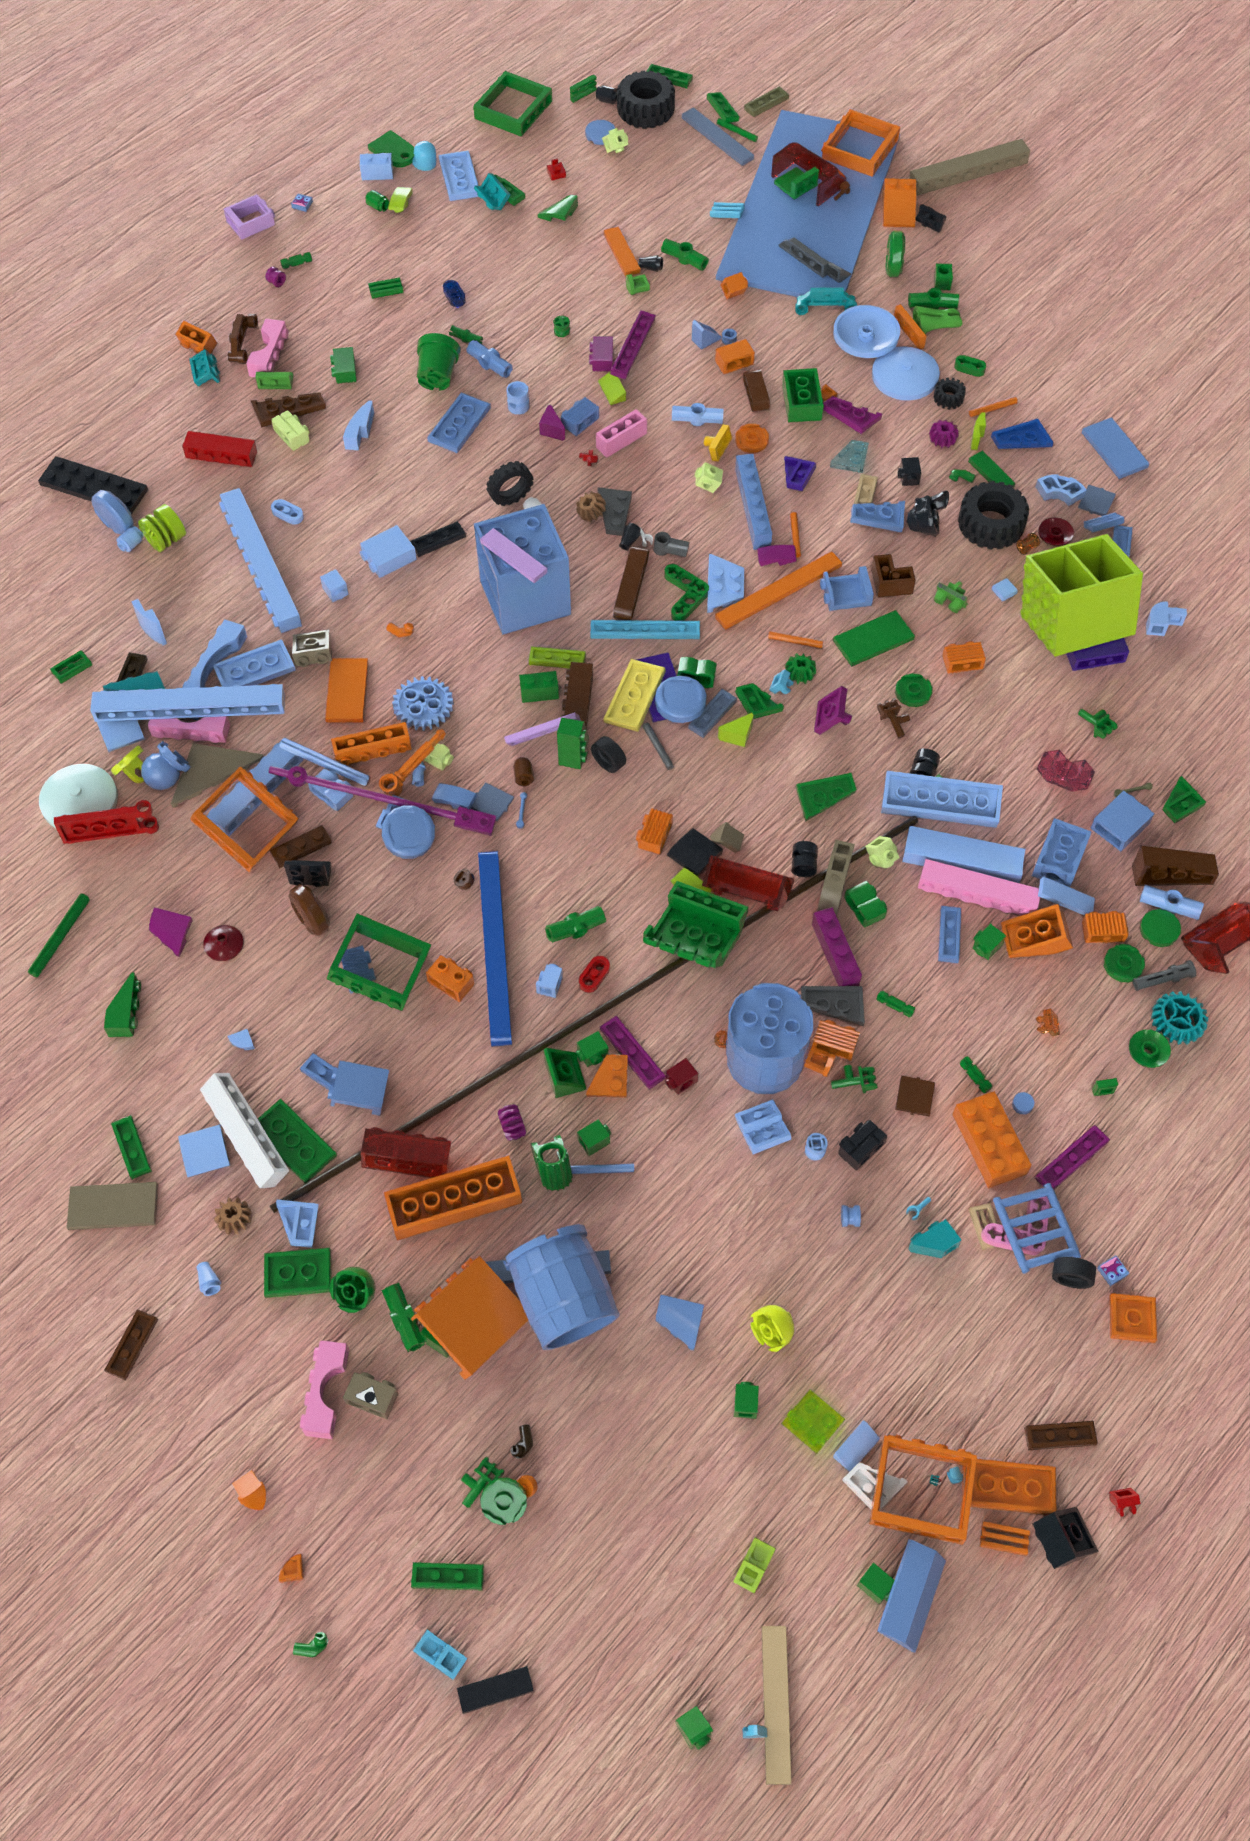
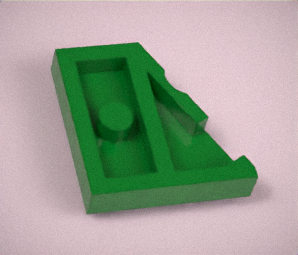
(757, 701)
(1182, 801)

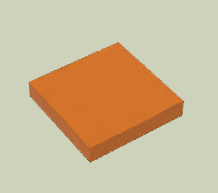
(1133, 1318)

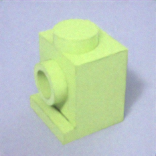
(440, 757)

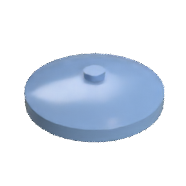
(866, 331)
(905, 373)

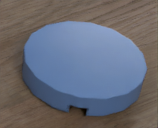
(597, 129)

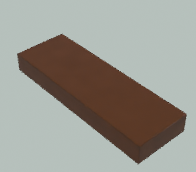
(131, 1344)
(1060, 1435)

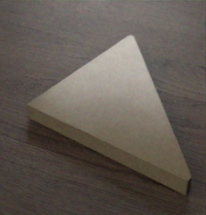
(209, 768)

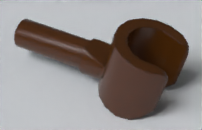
(844, 189)

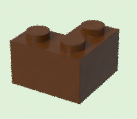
(891, 580)

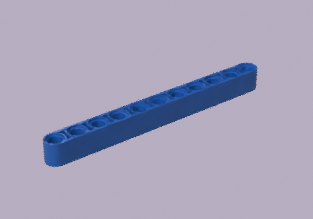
(494, 949)

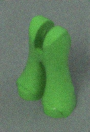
(932, 319)

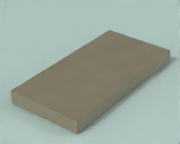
(112, 1205)

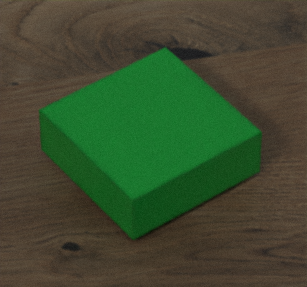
(1105, 1087)

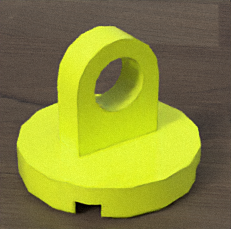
(129, 764)

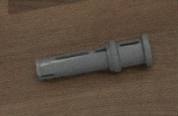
(1173, 973)

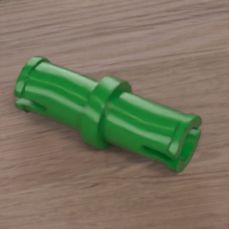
(464, 335)

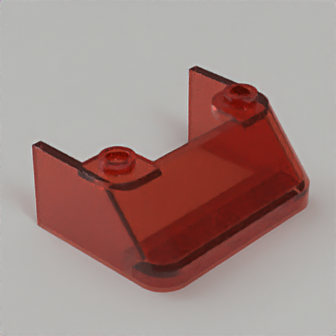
(828, 173)
(747, 882)
(1219, 936)

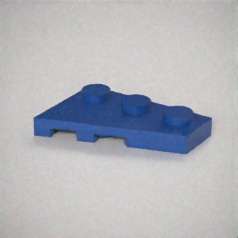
(1024, 435)

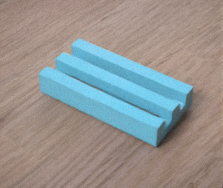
(727, 210)

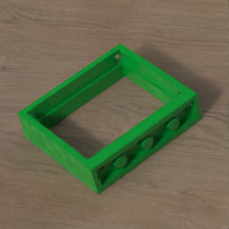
(523, 123)
(388, 937)

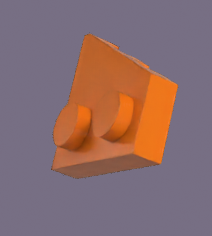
(610, 1078)

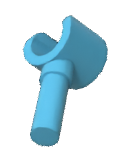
(918, 1208)
(955, 1475)

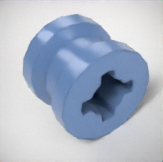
(850, 1215)

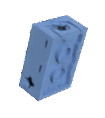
(1061, 852)

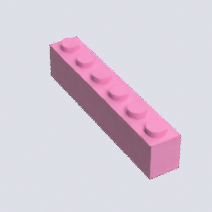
(978, 888)

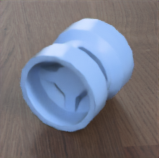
(818, 1150)

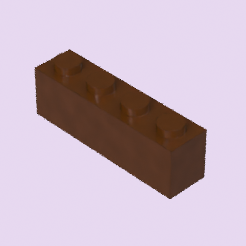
(578, 690)

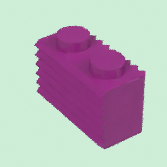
(602, 353)

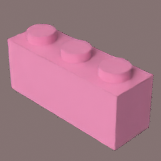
(621, 433)

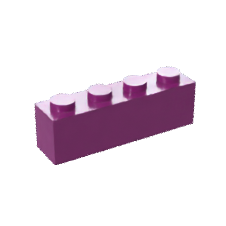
(836, 948)

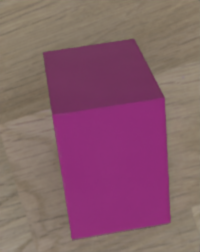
(551, 425)

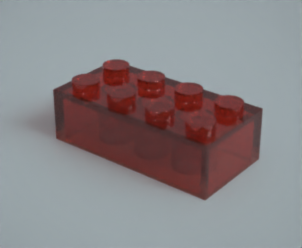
(405, 1153)

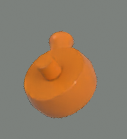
(529, 1484)

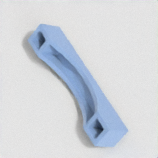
(227, 640)

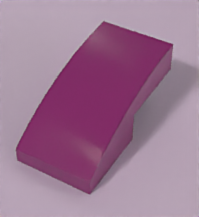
(777, 553)

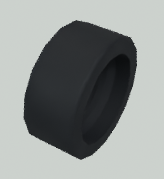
(608, 754)
(1074, 1272)

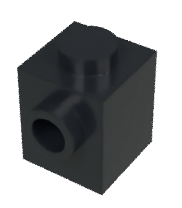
(909, 471)

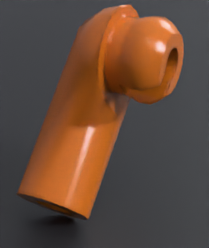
(405, 631)

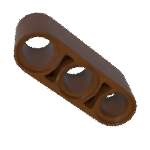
(756, 390)

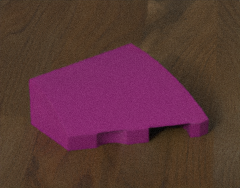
(170, 928)

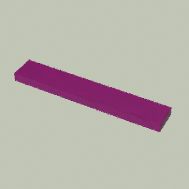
(632, 345)

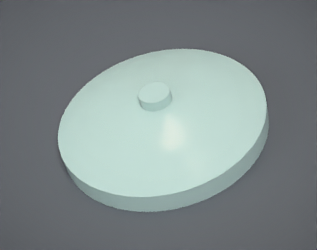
(77, 791)

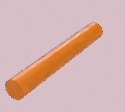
(992, 407)
(795, 533)
(794, 639)

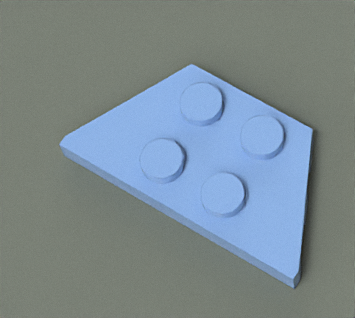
(724, 583)

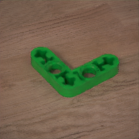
(690, 589)

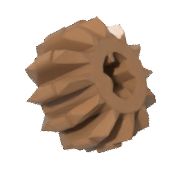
(591, 506)
(236, 1221)

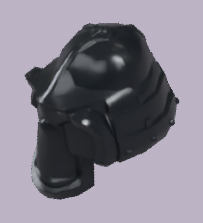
(925, 515)

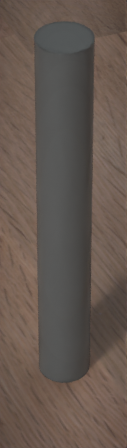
(658, 746)

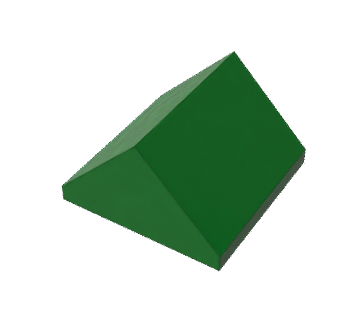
(563, 1072)

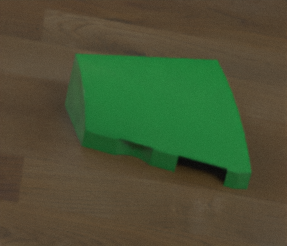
(560, 209)

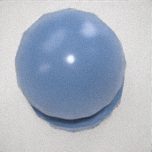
(163, 768)

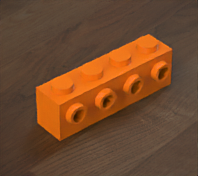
(371, 744)

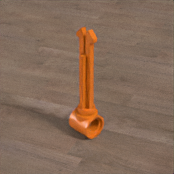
(409, 766)

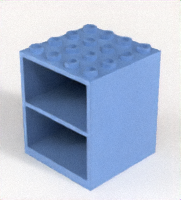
(512, 596)

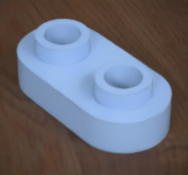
(289, 513)

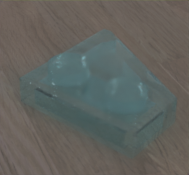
(851, 457)

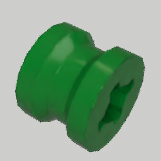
(561, 326)

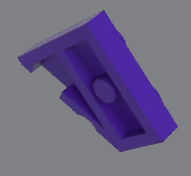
(798, 472)

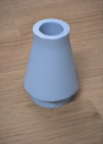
(208, 1281)

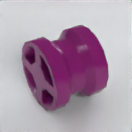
(275, 276)

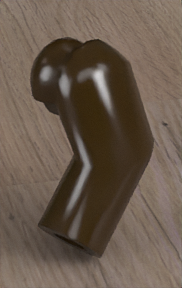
(525, 1443)

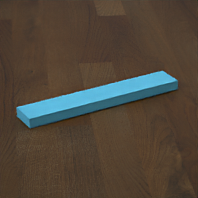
(644, 629)

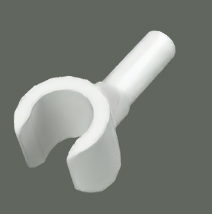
(646, 537)

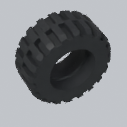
(645, 99)
(988, 531)

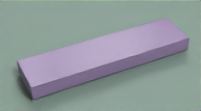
(513, 555)
(537, 731)

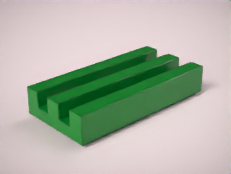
(584, 88)
(385, 288)
(72, 668)

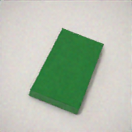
(873, 638)
(295, 1141)

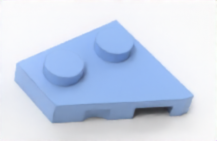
(299, 1221)

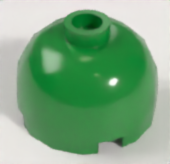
(352, 1289)

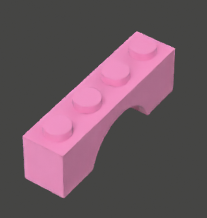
(273, 334)
(206, 729)
(330, 1360)

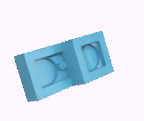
(440, 1654)

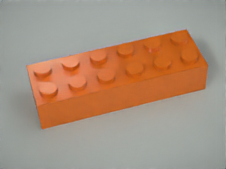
(453, 1197)

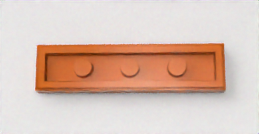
(621, 251)

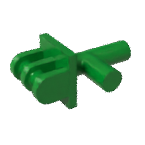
(1101, 721)
(850, 1080)
(477, 1486)

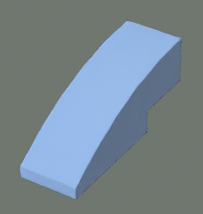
(359, 427)

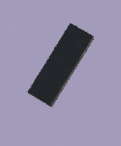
(438, 538)
(495, 1690)

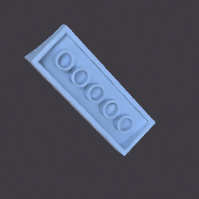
(942, 799)
(964, 852)

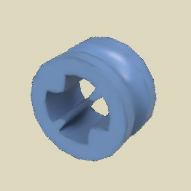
(729, 336)

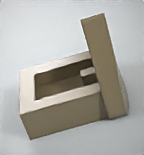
(728, 837)

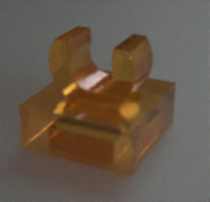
(1050, 1022)

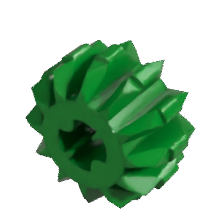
(801, 668)

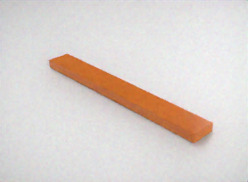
(778, 590)

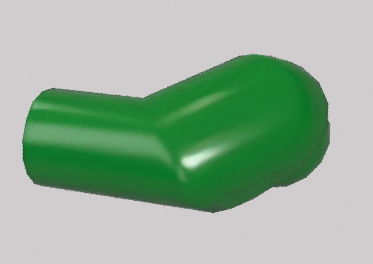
(956, 473)

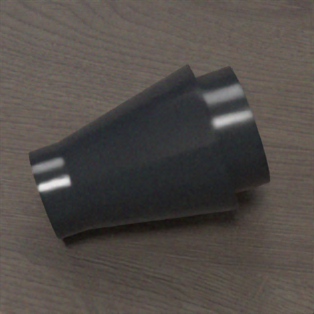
(651, 263)
(630, 535)

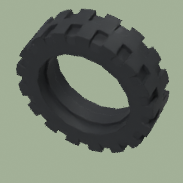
(502, 475)

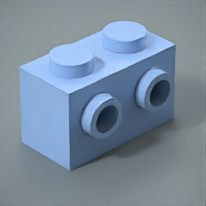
(376, 166)

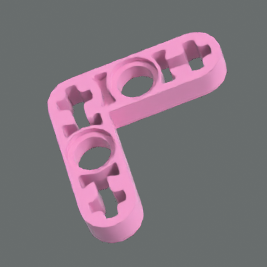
(1029, 1230)

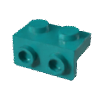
(492, 192)

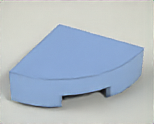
(241, 1040)

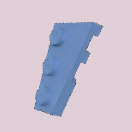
(883, 516)

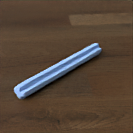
(324, 761)

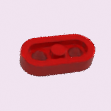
(593, 975)

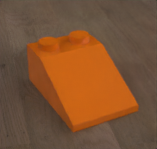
(899, 202)
(1037, 933)

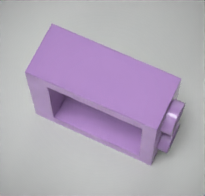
(245, 207)

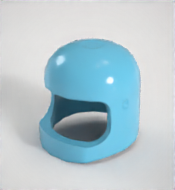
(424, 156)

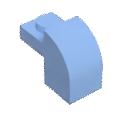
(1162, 616)

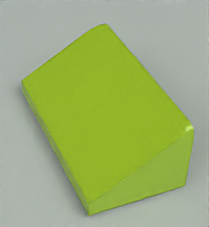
(612, 389)

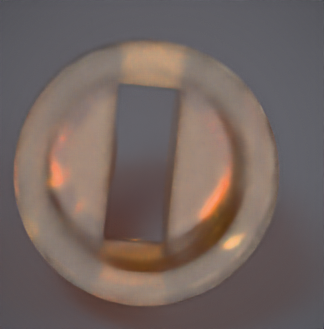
(717, 1039)

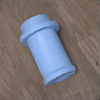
(418, 775)

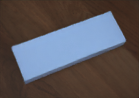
(1065, 896)

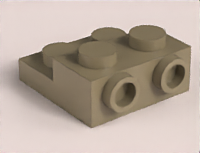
(312, 648)

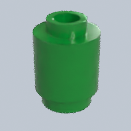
(377, 201)

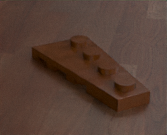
(297, 406)

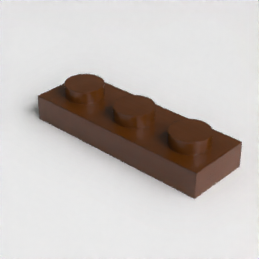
(301, 846)

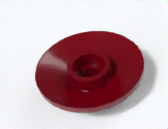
(1056, 531)
(224, 949)

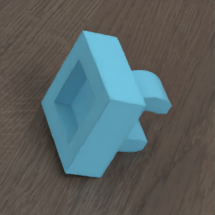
(781, 682)

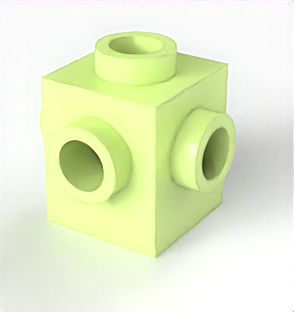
(615, 140)
(708, 477)
(882, 852)

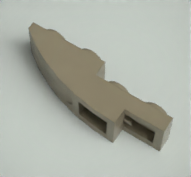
(836, 876)

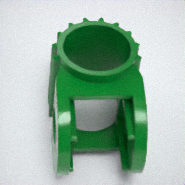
(553, 1175)

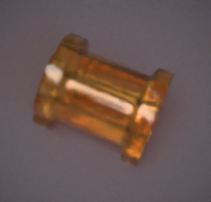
(1028, 543)

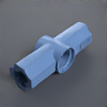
(489, 358)

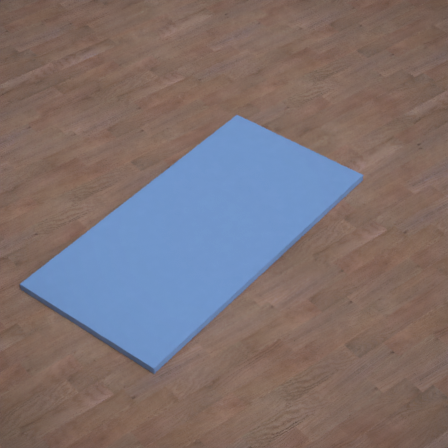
(831, 230)

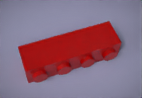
(219, 449)

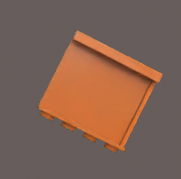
(472, 1315)

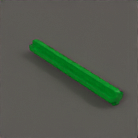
(58, 935)

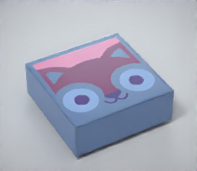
(302, 202)
(1113, 1270)

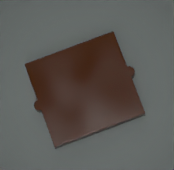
(915, 1096)

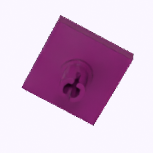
(832, 711)

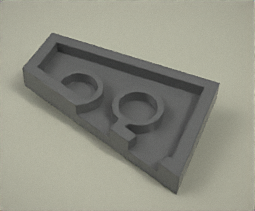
(616, 509)
(836, 1001)

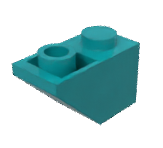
(937, 1241)

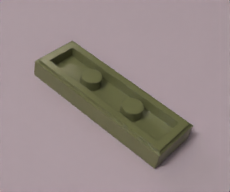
(766, 101)

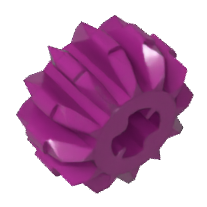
(943, 433)
(511, 1122)

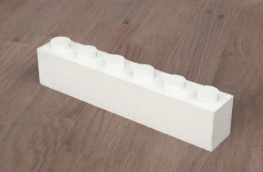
(244, 1130)

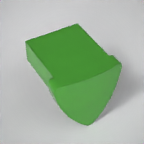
(637, 284)

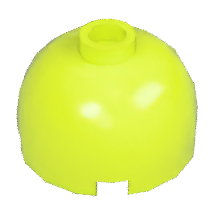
(772, 1326)

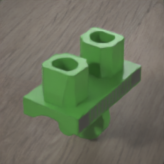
(953, 593)

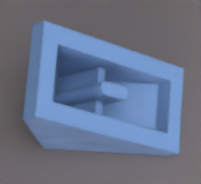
(703, 334)

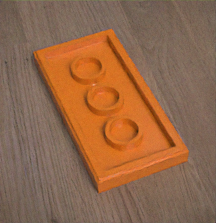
(347, 690)
(1014, 1487)

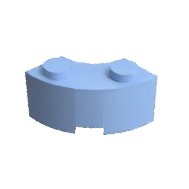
(1060, 488)

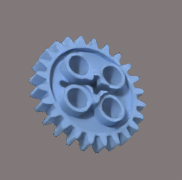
(423, 708)

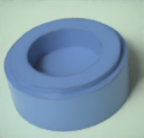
(1023, 1103)

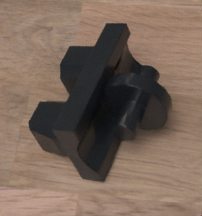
(930, 218)

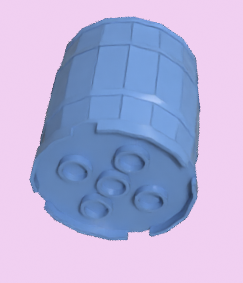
(768, 1038)
(562, 1287)

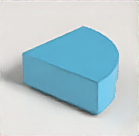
(754, 1731)

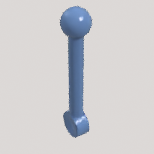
(520, 824)

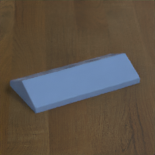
(911, 1595)

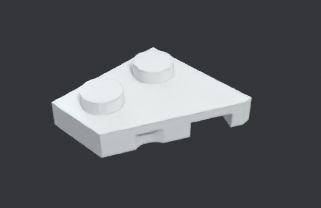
(862, 1483)

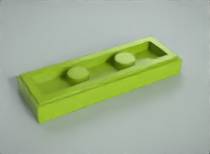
(555, 657)

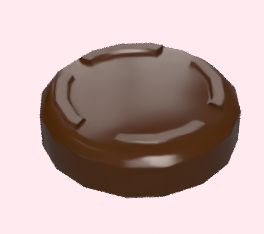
(309, 910)

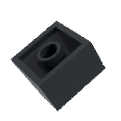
(1064, 1537)

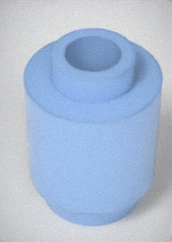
(129, 539)

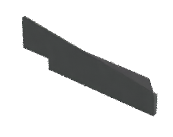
(813, 260)

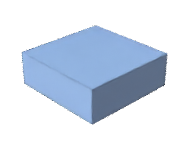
(1004, 589)

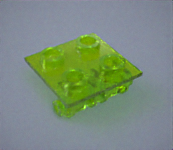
(813, 1421)

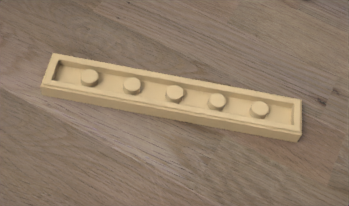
(776, 1705)

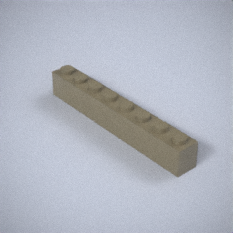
(970, 166)

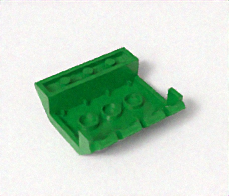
(697, 926)

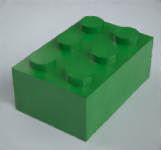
(802, 395)

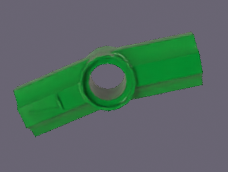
(685, 254)
(933, 299)
(575, 924)
(401, 1316)

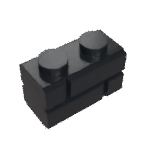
(862, 1144)

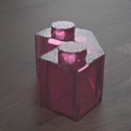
(1068, 775)

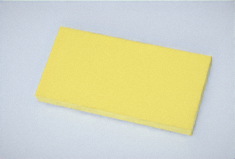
(634, 695)

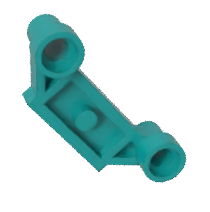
(824, 297)

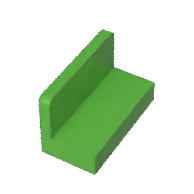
(274, 380)

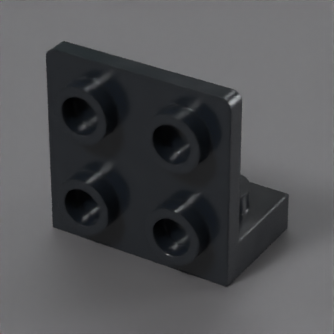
(308, 872)

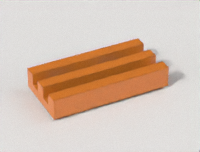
(1006, 1529)

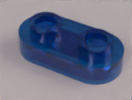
(454, 293)

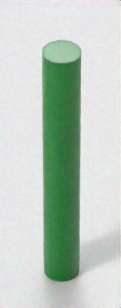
(740, 131)

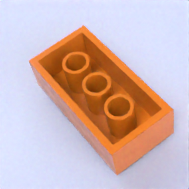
(991, 1139)

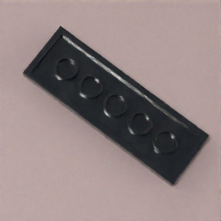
(87, 481)

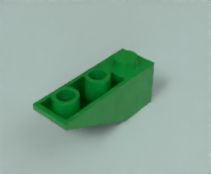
(121, 1012)

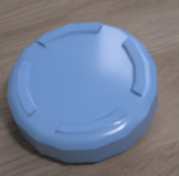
(112, 511)
(680, 699)
(408, 832)

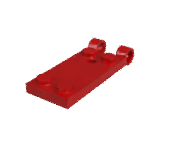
(106, 823)

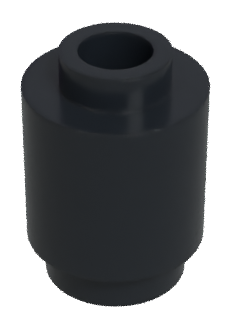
(606, 94)

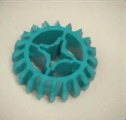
(1179, 1013)

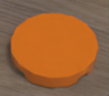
(751, 438)

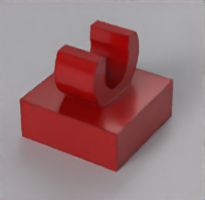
(556, 170)
(1124, 1498)

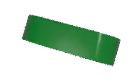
(970, 365)

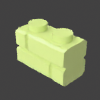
(291, 430)

